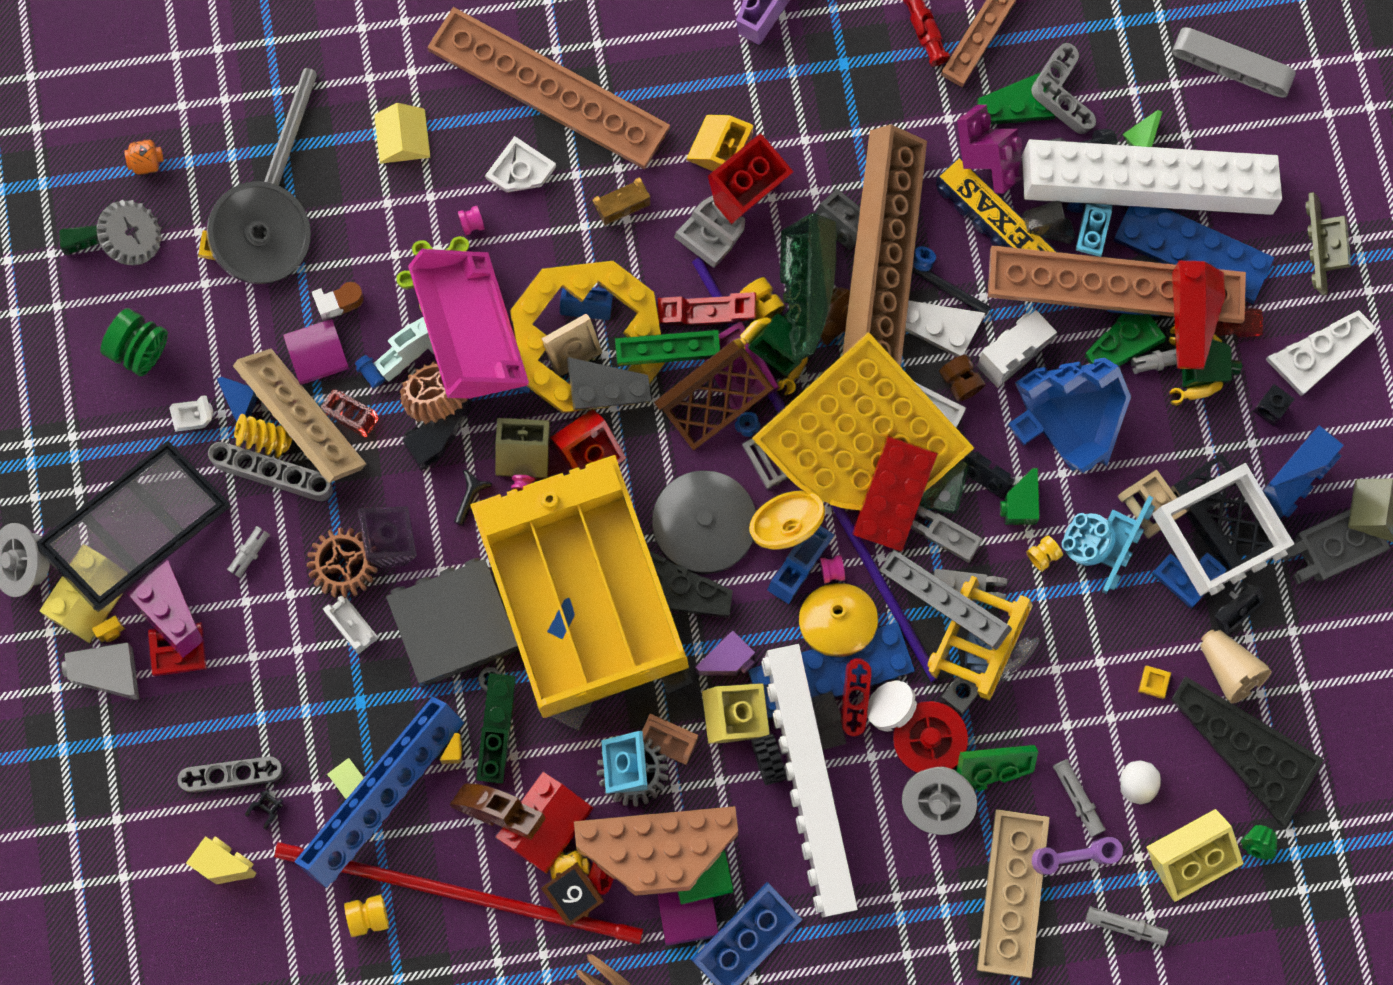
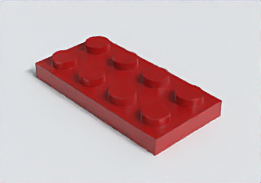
(894, 493)

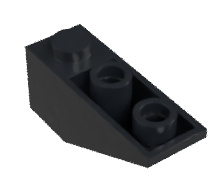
(433, 439)

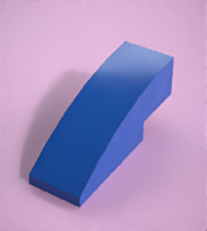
(799, 565)

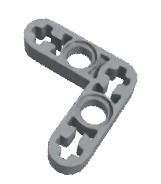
(1054, 88)

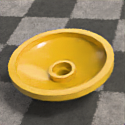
(787, 520)
(841, 633)

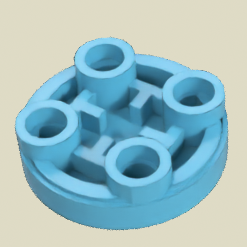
(1089, 539)

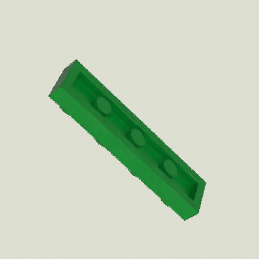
(666, 348)

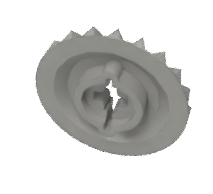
(124, 248)

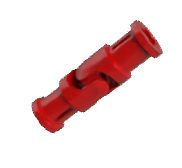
(927, 32)

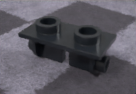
(995, 480)

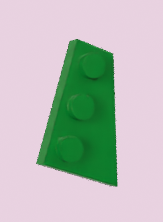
(1015, 103)

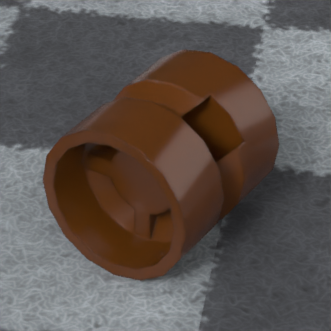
(962, 378)

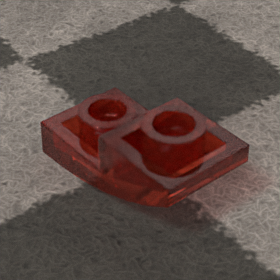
(1250, 327)

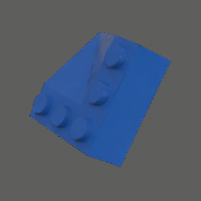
(1294, 480)

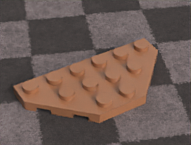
(657, 849)

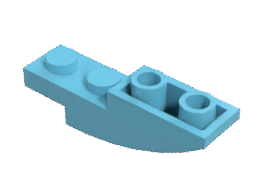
(1094, 228)

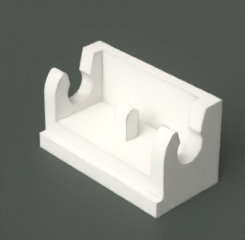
(351, 624)

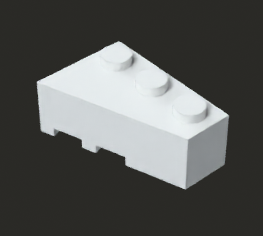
(1015, 348)

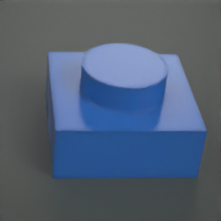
(1026, 427)

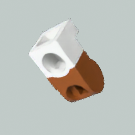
(338, 301)

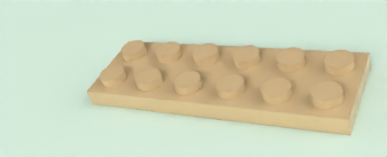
(299, 415)
(1012, 895)

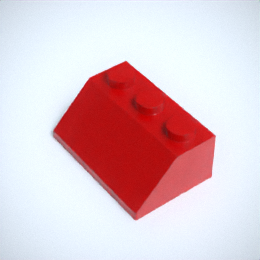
(747, 178)
(560, 809)

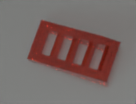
(362, 422)

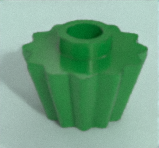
(1260, 842)

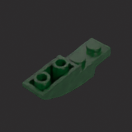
(496, 728)

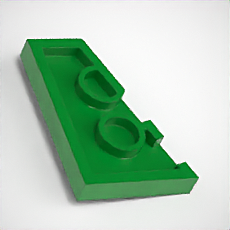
(1127, 339)
(997, 764)

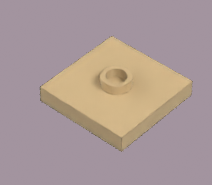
(573, 341)

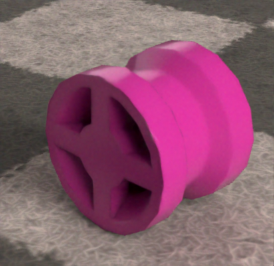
(471, 220)
(832, 569)

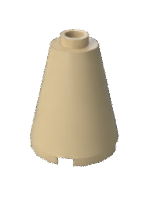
(1233, 665)

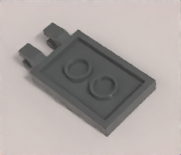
(1333, 548)

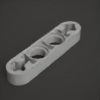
(230, 778)

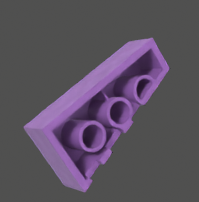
(758, 17)

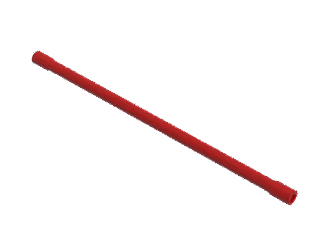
(618, 931)

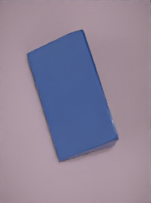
(596, 304)

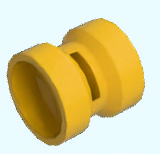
(1044, 553)

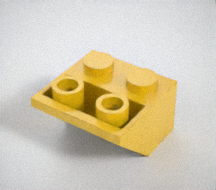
(719, 140)

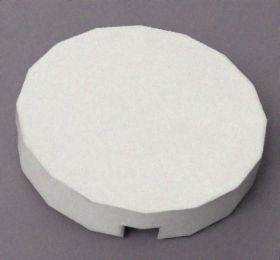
(891, 705)

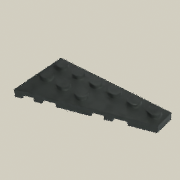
(691, 592)
(1263, 758)

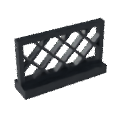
(1209, 530)

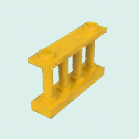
(996, 659)

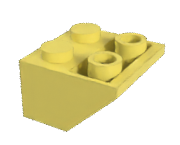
(217, 864)

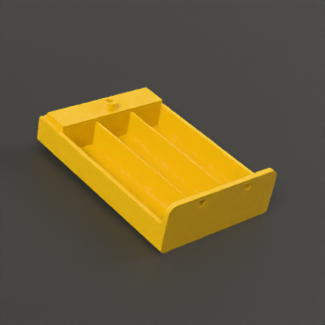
(585, 544)

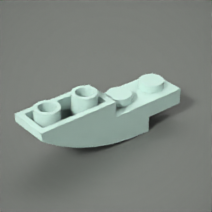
(406, 347)

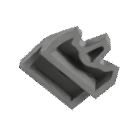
(709, 232)

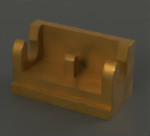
(622, 202)

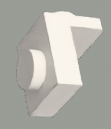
(191, 414)

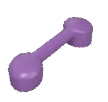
(1046, 860)

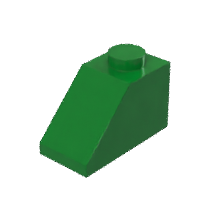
(1022, 501)

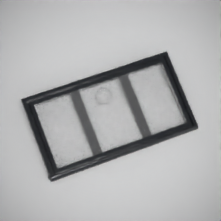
(132, 526)

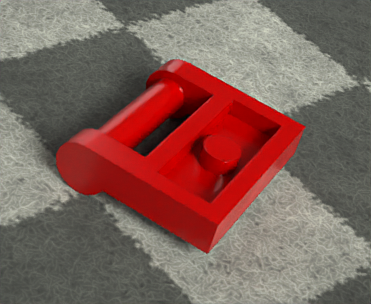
(168, 661)

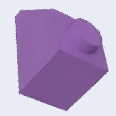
(727, 658)

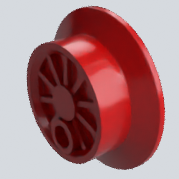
(931, 737)

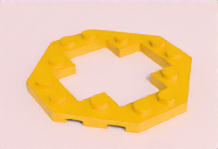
(578, 281)

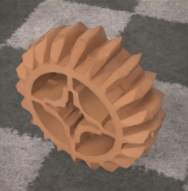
(426, 397)
(333, 565)

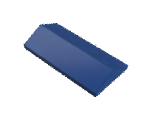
(747, 938)

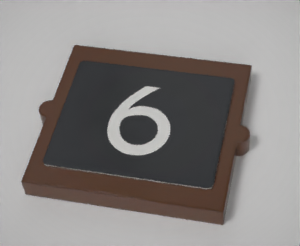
(572, 894)

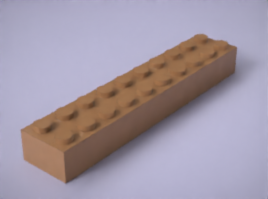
(886, 239)

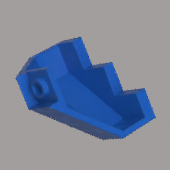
(1078, 409)

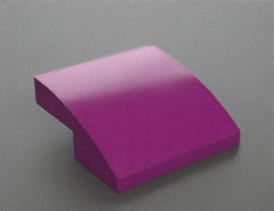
(316, 351)
(686, 921)

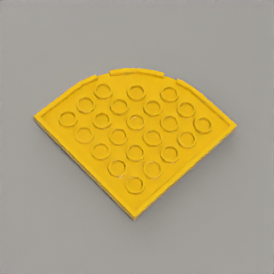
(840, 423)

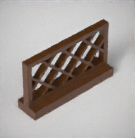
(706, 373)

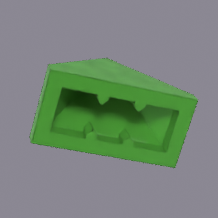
(1144, 132)

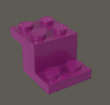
(990, 148)

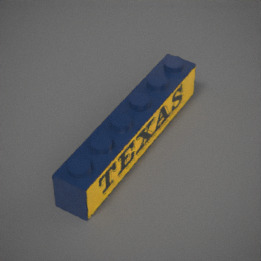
(987, 209)

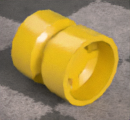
(772, 303)
(365, 916)

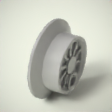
(20, 560)
(939, 801)

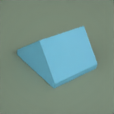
(624, 763)

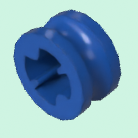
(923, 258)

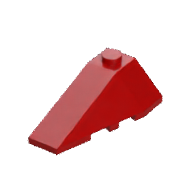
(1197, 307)

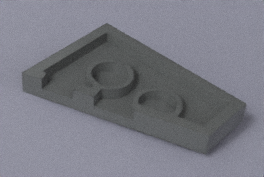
(605, 386)

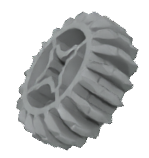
(653, 768)

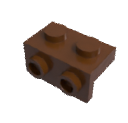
(837, 315)

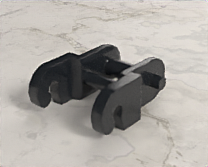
(265, 795)

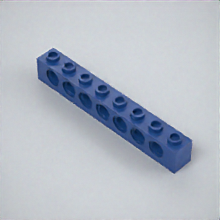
(379, 792)

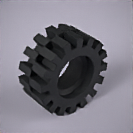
(768, 759)

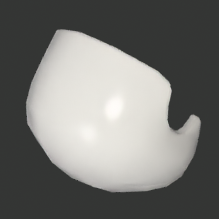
(1140, 782)

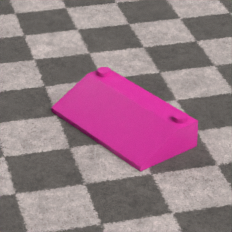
(467, 323)

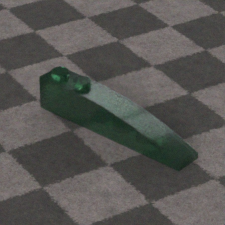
(808, 276)

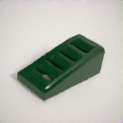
(77, 238)

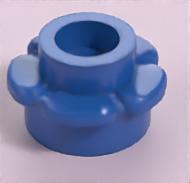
(747, 430)

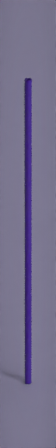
(844, 519)

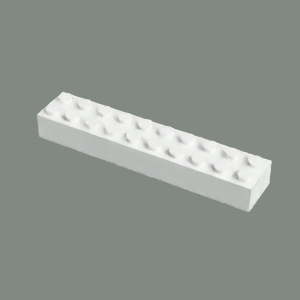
(1151, 177)
(810, 781)

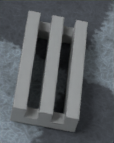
(775, 478)

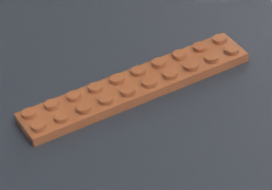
(548, 88)
(1097, 282)

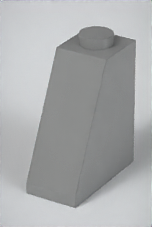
(104, 669)

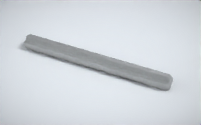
(291, 126)

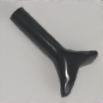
(473, 486)

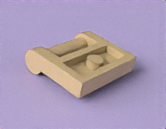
(1153, 486)

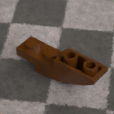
(499, 808)

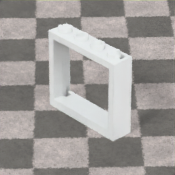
(1261, 508)

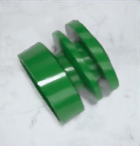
(134, 342)

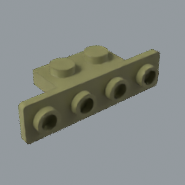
(1330, 243)

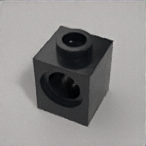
(1273, 405)

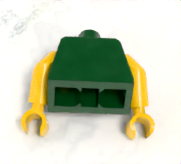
(772, 343)
(1216, 372)

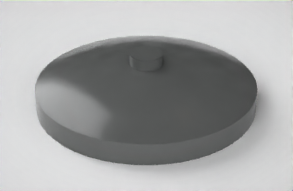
(258, 232)
(703, 522)

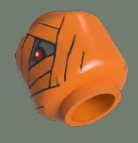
(143, 157)

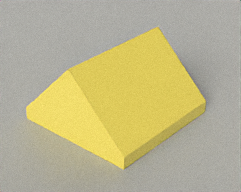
(402, 133)

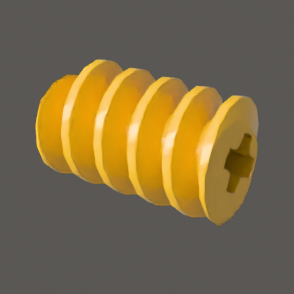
(261, 435)

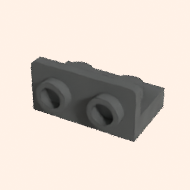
(845, 213)

